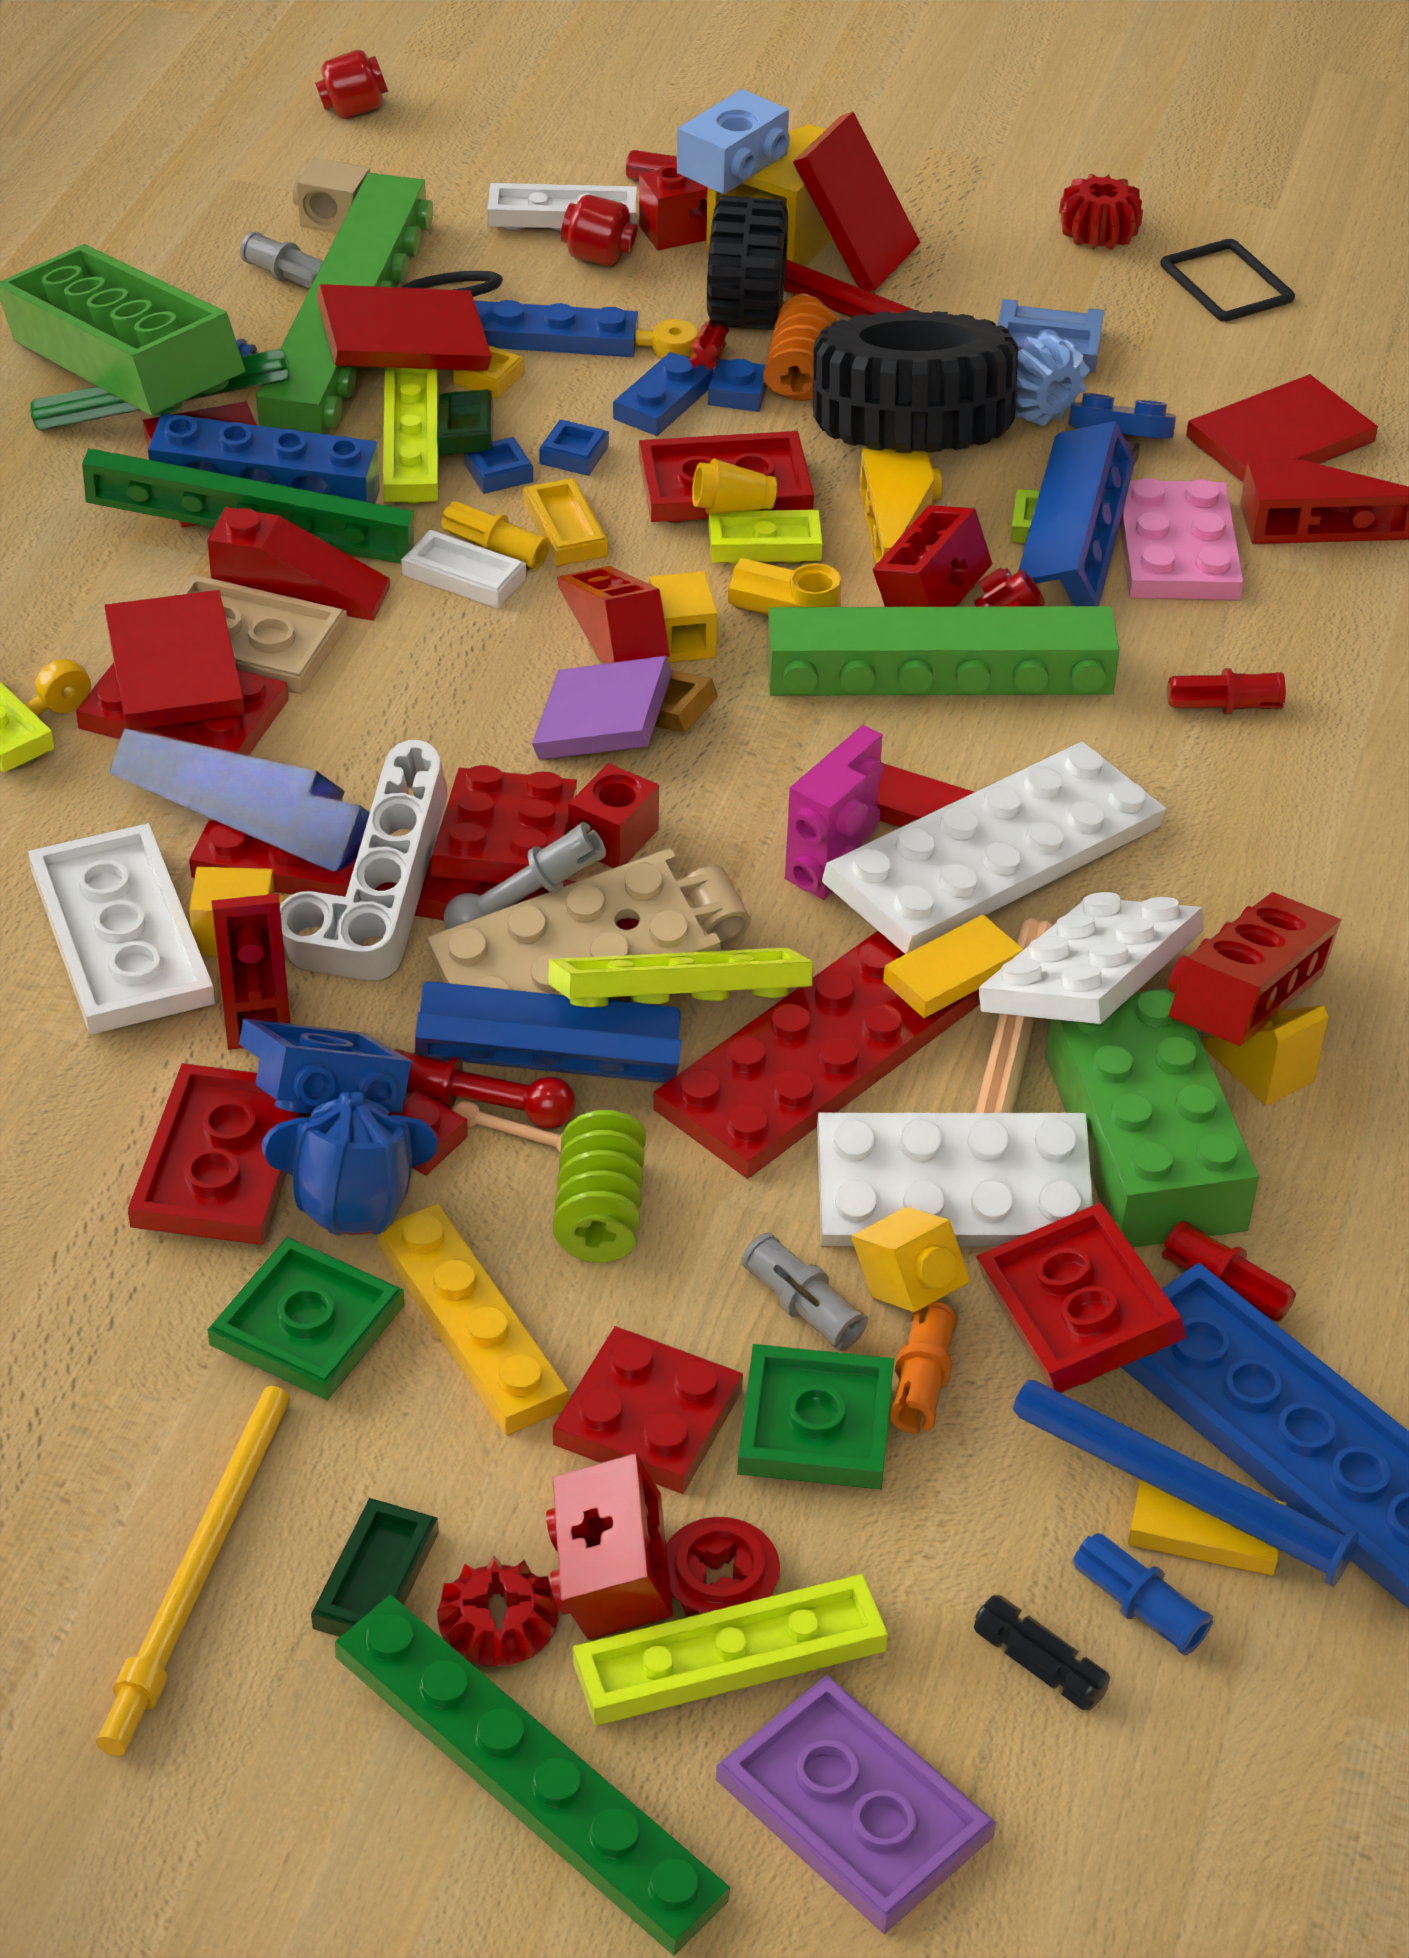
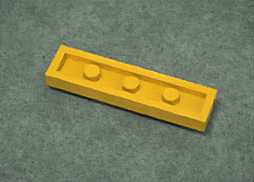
(473, 1319)

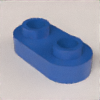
(1144, 420)

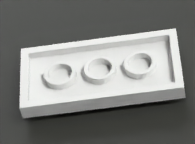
(120, 929)
(1092, 959)
(979, 1170)

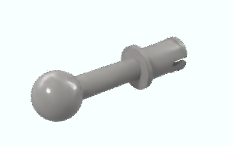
(546, 868)

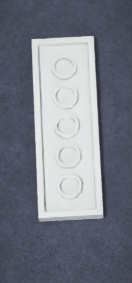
(993, 846)

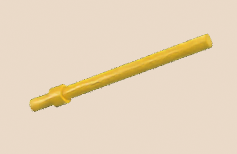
(144, 1675)

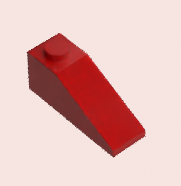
(1320, 504)
(287, 560)
(617, 613)
(250, 962)

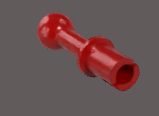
(546, 1102)

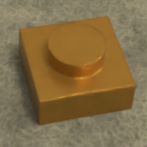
(685, 701)

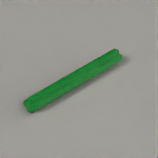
(98, 403)

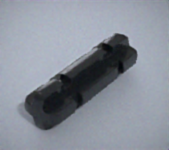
(1041, 1652)

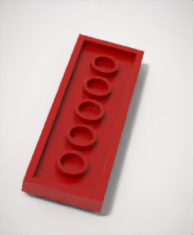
(802, 1060)

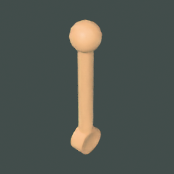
(471, 1111)

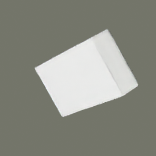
(464, 569)

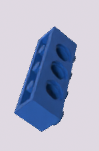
(270, 455)

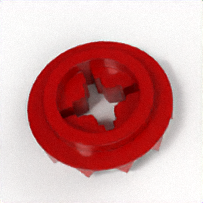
(712, 1544)
(468, 1623)

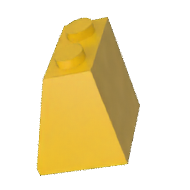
(781, 181)

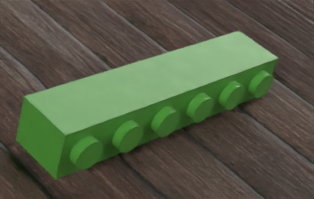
(942, 651)

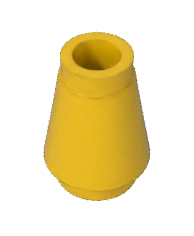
(730, 488)

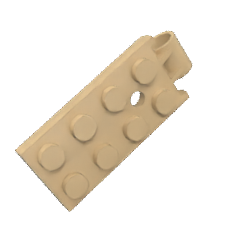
(515, 943)

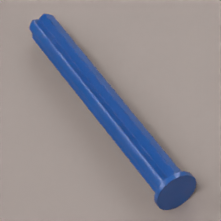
(1187, 1480)

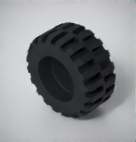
(915, 381)

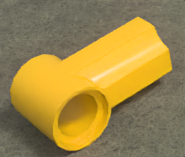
(761, 585)

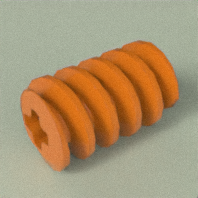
(792, 346)

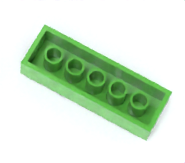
(121, 329)

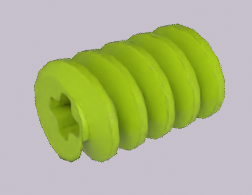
(599, 1186)

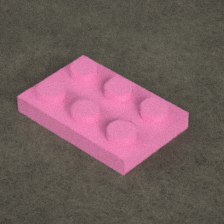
(1180, 541)

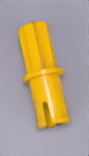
(495, 534)

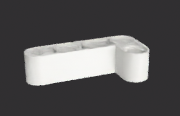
(379, 860)

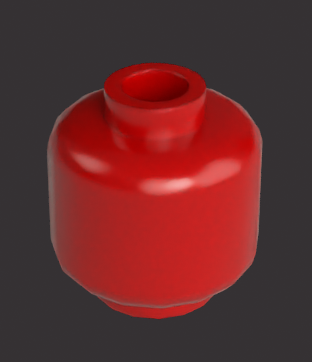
(351, 84)
(598, 230)

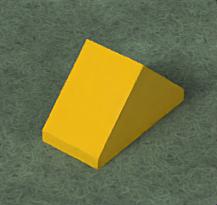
(1278, 1056)

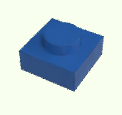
(737, 385)

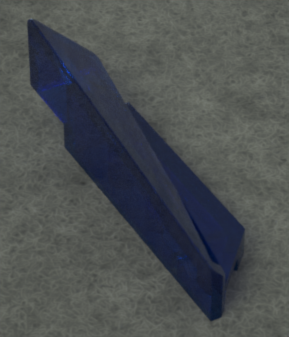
(257, 796)

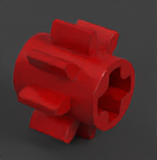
(1009, 590)

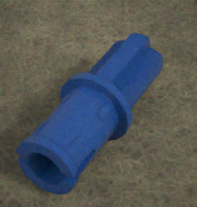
(1143, 1593)

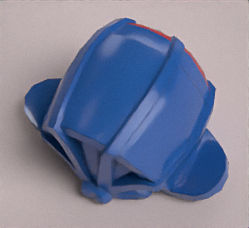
(350, 1162)

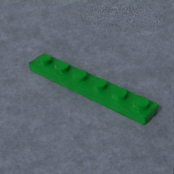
(202, 496)
(533, 1774)

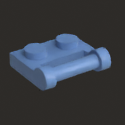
(1077, 327)

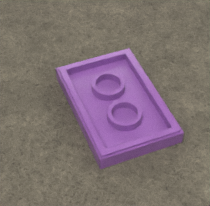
(855, 1803)

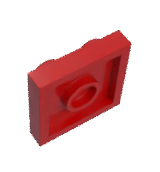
(650, 1404)

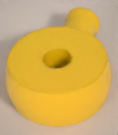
(669, 336)
(60, 687)

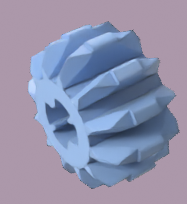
(1048, 378)

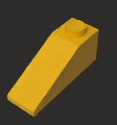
(894, 493)

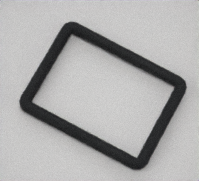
(1286, 297)

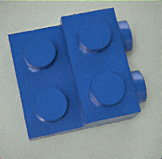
(316, 1064)

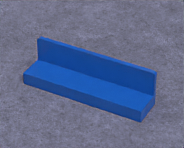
(1079, 511)
(548, 1032)

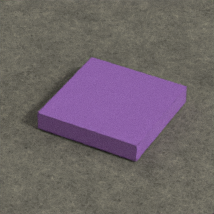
(602, 708)

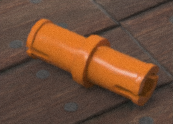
(923, 1368)

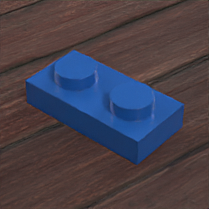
(662, 394)

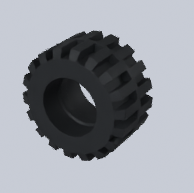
(747, 262)

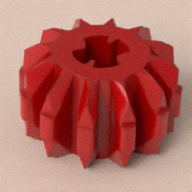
(1101, 211)

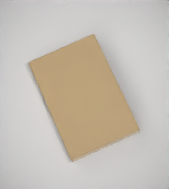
(275, 632)

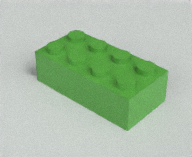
(1154, 1121)

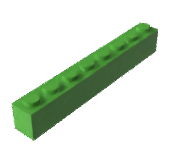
(367, 251)

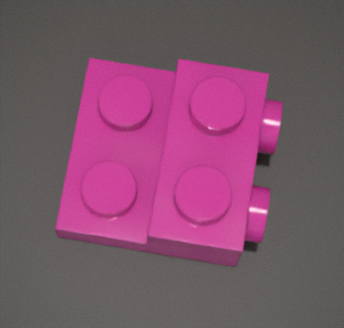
(833, 809)

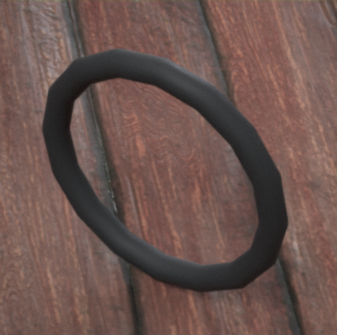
(491, 279)

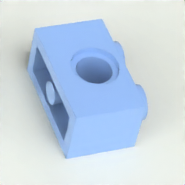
(732, 141)

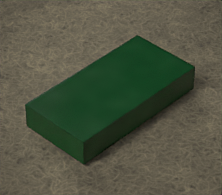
(465, 422)
(376, 1561)

